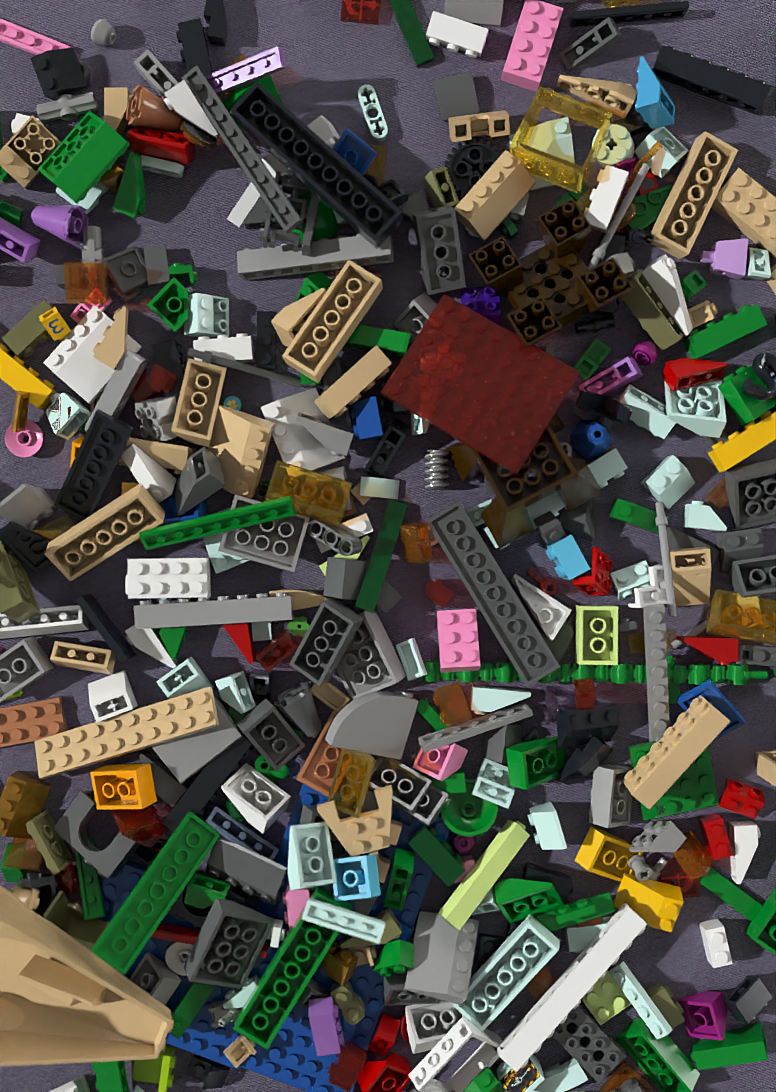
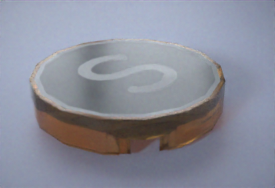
(198, 136)

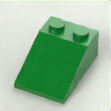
(534, 762)
(523, 897)

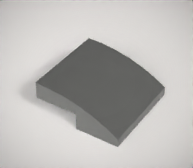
(456, 96)

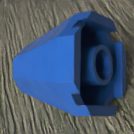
(584, 440)

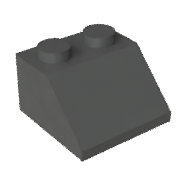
(738, 546)

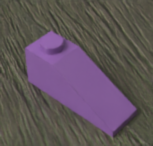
(613, 377)

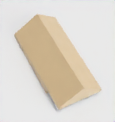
(62, 982)

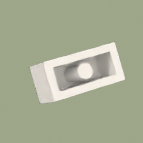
(715, 943)

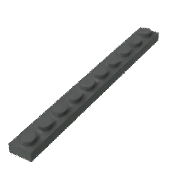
(242, 150)

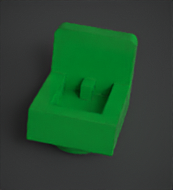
(180, 270)

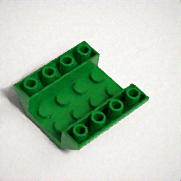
(83, 157)

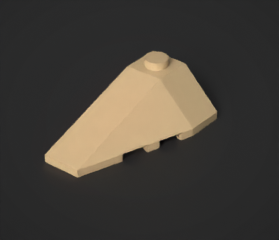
(605, 94)

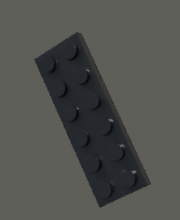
(93, 465)

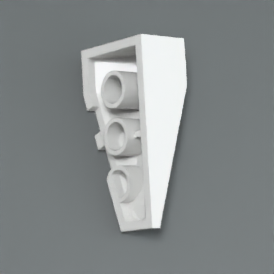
(665, 282)

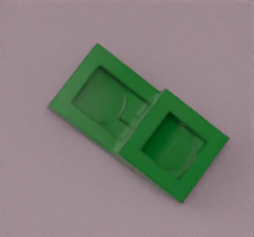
(592, 358)

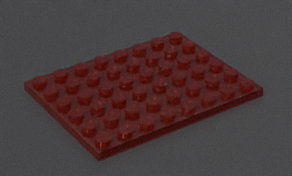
(480, 384)

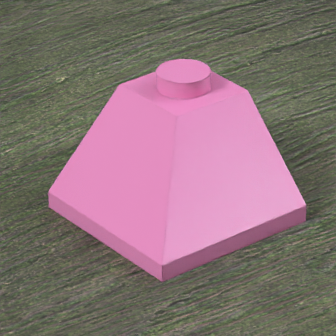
(440, 761)

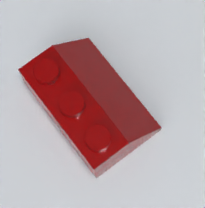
(161, 144)

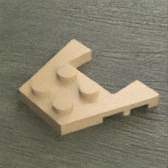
(365, 833)

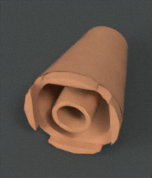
(151, 111)

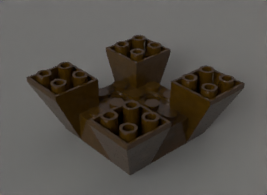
(549, 267)
(555, 472)

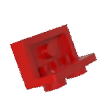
(742, 798)

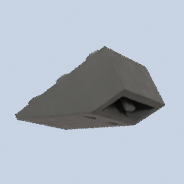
(198, 480)

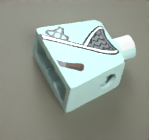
(66, 415)

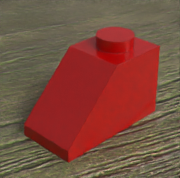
(384, 1034)

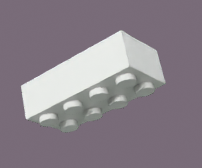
(169, 578)

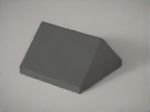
(344, 578)
(499, 739)

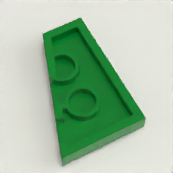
(648, 207)

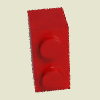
(715, 836)

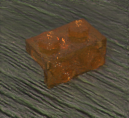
(693, 857)

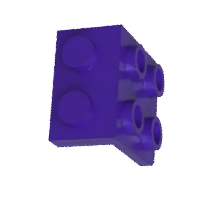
(483, 301)

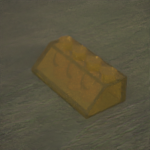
(311, 492)
(742, 617)

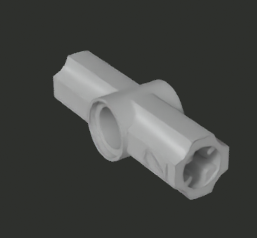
(67, 107)
(92, 244)

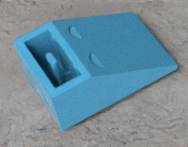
(652, 98)

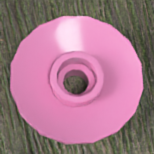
(16, 443)

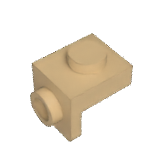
(239, 1050)

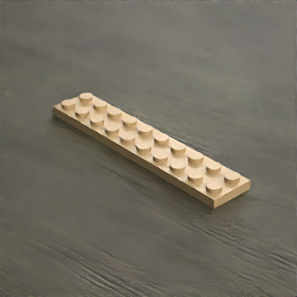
(126, 733)

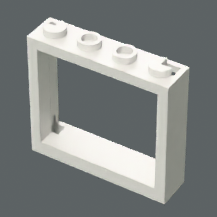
(448, 1046)

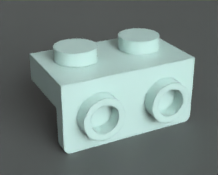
(630, 578)

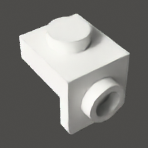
(276, 933)

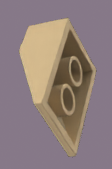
(292, 317)

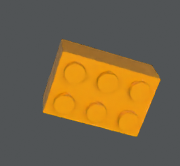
(123, 786)

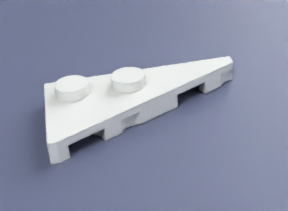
(546, 610)

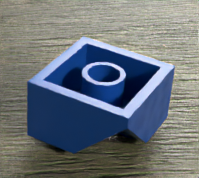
(367, 419)

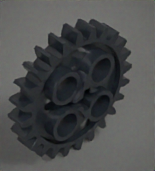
(487, 158)

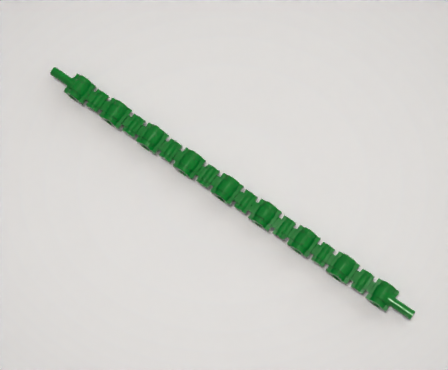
(621, 674)

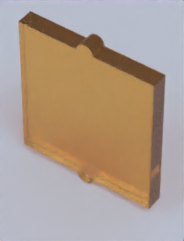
(23, 854)

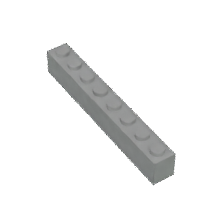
(324, 256)
(213, 611)

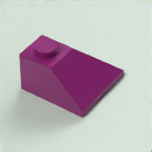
(705, 1015)

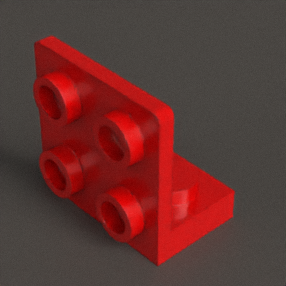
(600, 581)

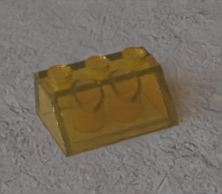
(351, 781)

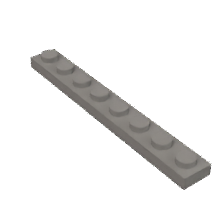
(656, 670)

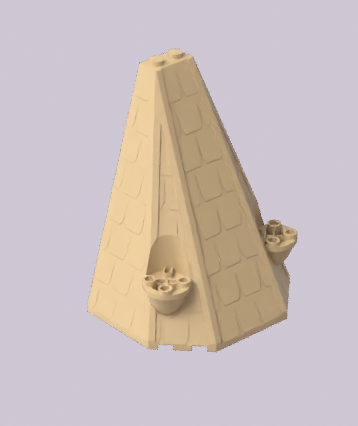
(47, 1031)

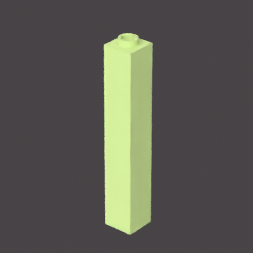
(484, 874)

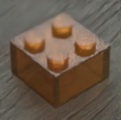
(86, 281)

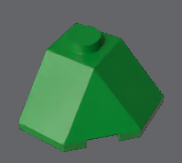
(172, 304)

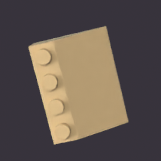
(241, 446)

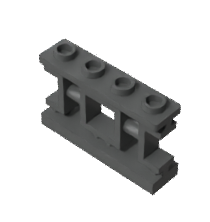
(308, 215)

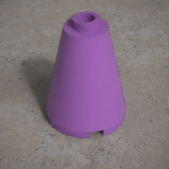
(62, 221)

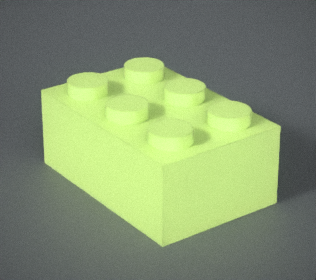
(596, 634)

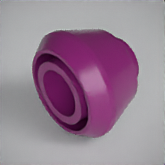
(645, 353)
(464, 847)

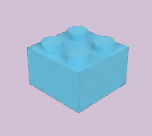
(567, 558)
(356, 878)

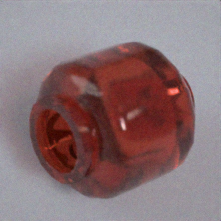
(68, 879)

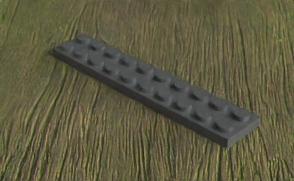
(492, 594)

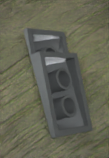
(410, 789)
(396, 995)

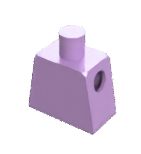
(727, 258)

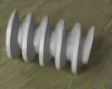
(436, 469)

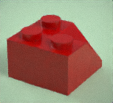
(385, 1075)

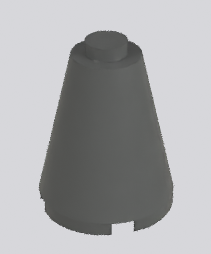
(300, 709)

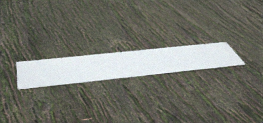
(244, 205)

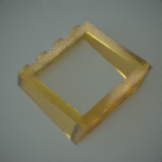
(546, 165)

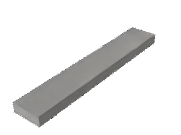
(475, 726)

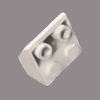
(111, 696)

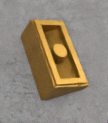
(20, 411)

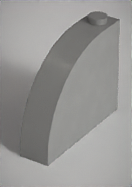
(374, 724)

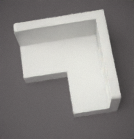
(651, 594)

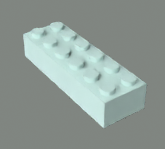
(508, 971)

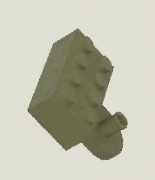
(16, 593)

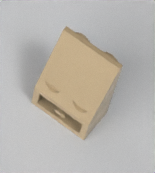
(27, 151)
(691, 575)

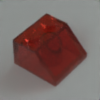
(140, 824)

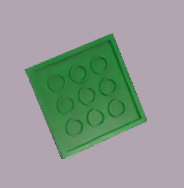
(689, 792)

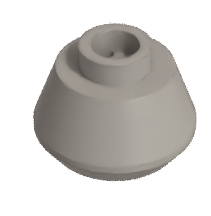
(103, 33)

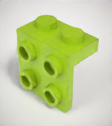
(156, 1070)

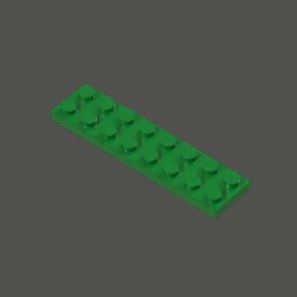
(155, 893)

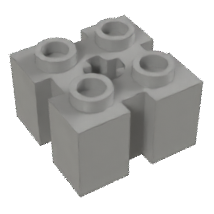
(157, 418)

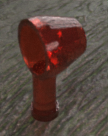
(544, 582)

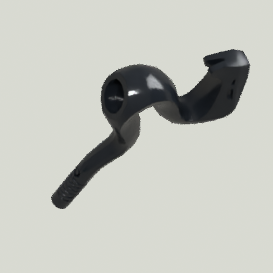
(759, 366)

